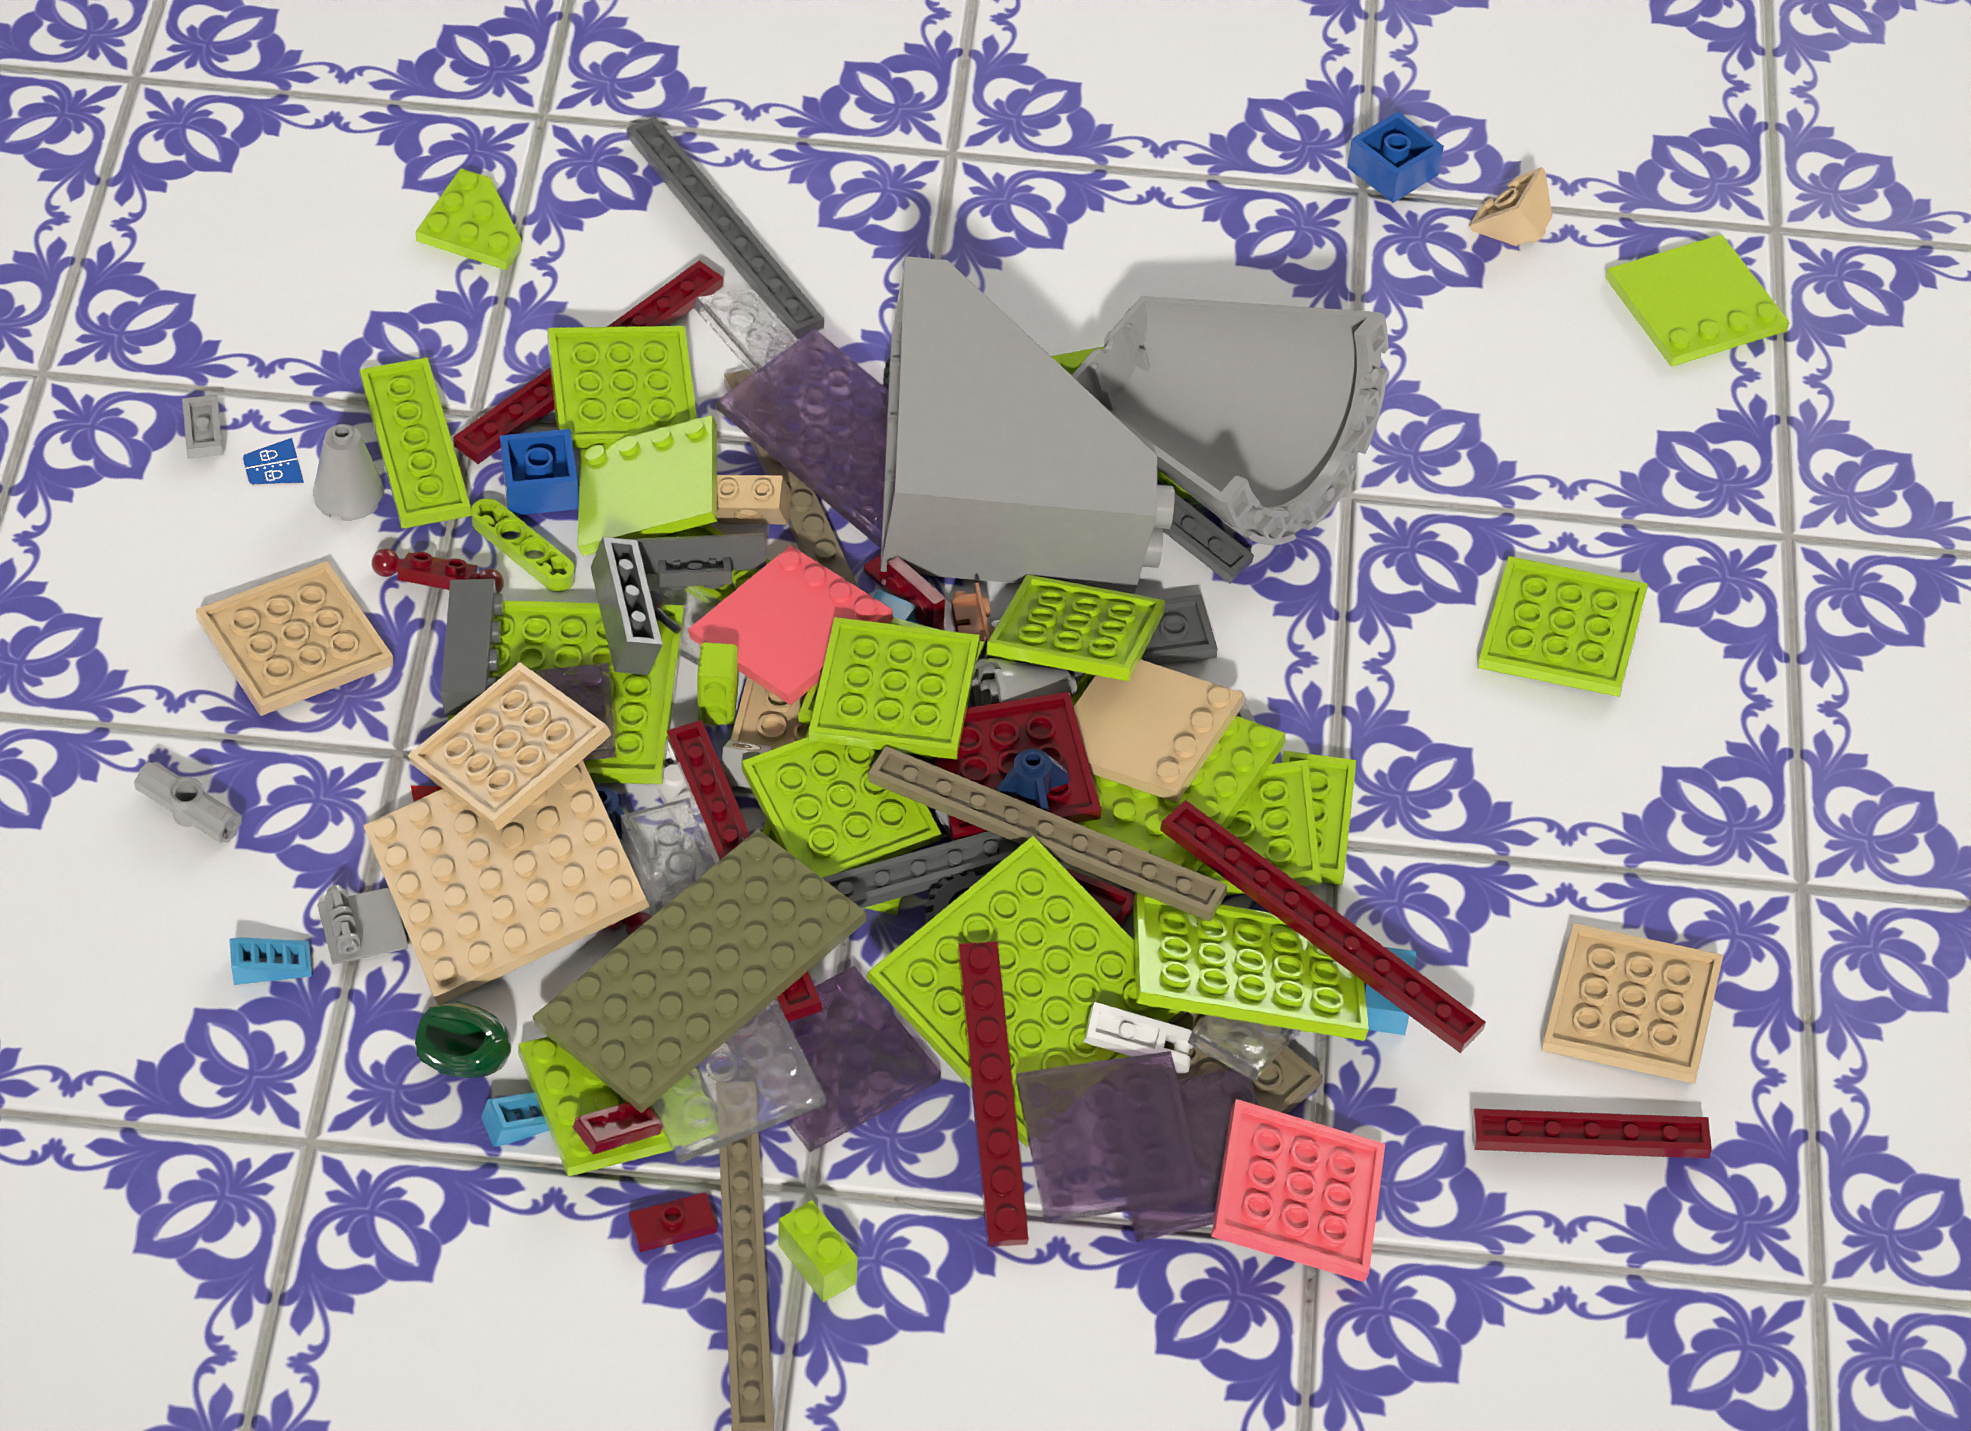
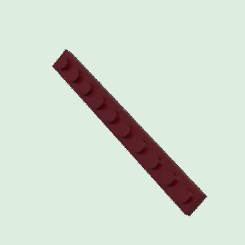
(537, 398)
(728, 830)
(1323, 926)

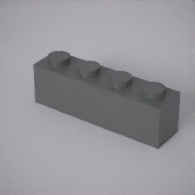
(626, 606)
(470, 642)

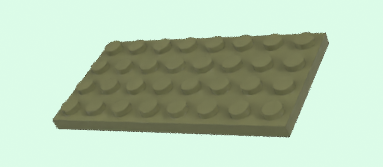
(699, 970)

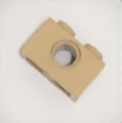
(752, 499)

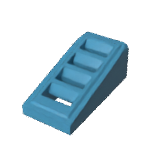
(256, 971)
(502, 1123)

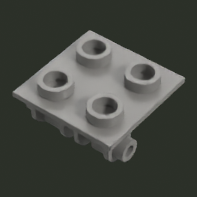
(360, 924)

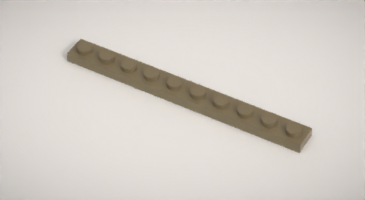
(806, 515)
(1059, 836)
(745, 1286)

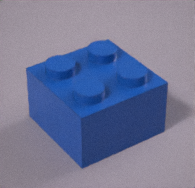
(1395, 156)
(539, 472)

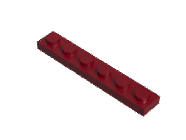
(1591, 1133)

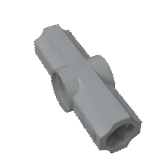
(188, 802)

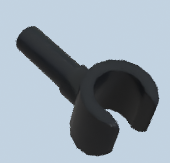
(658, 603)

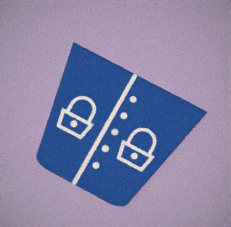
(273, 464)

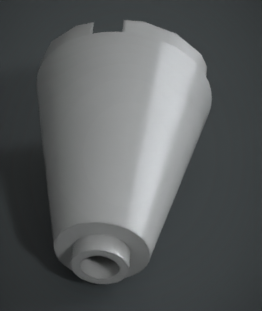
(346, 476)
(1013, 680)

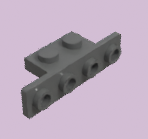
(701, 559)

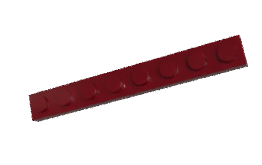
(992, 1095)

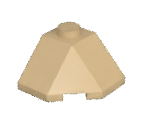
(1517, 213)

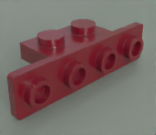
(905, 583)

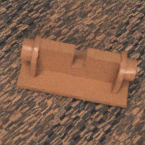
(973, 610)

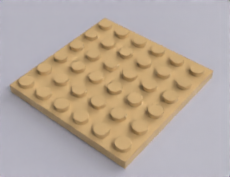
(504, 897)

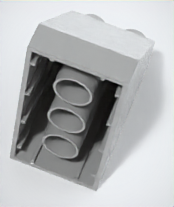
(1004, 454)

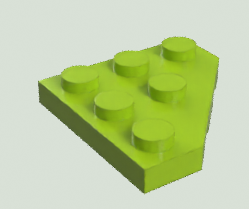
(472, 222)

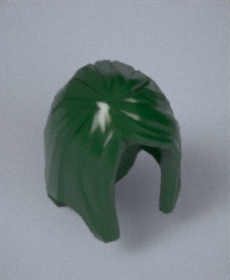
(462, 1040)

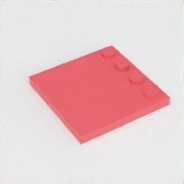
(785, 621)
(1299, 1190)

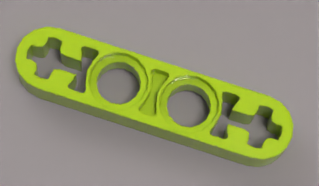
(518, 548)

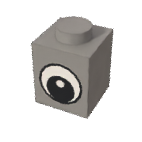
(733, 754)

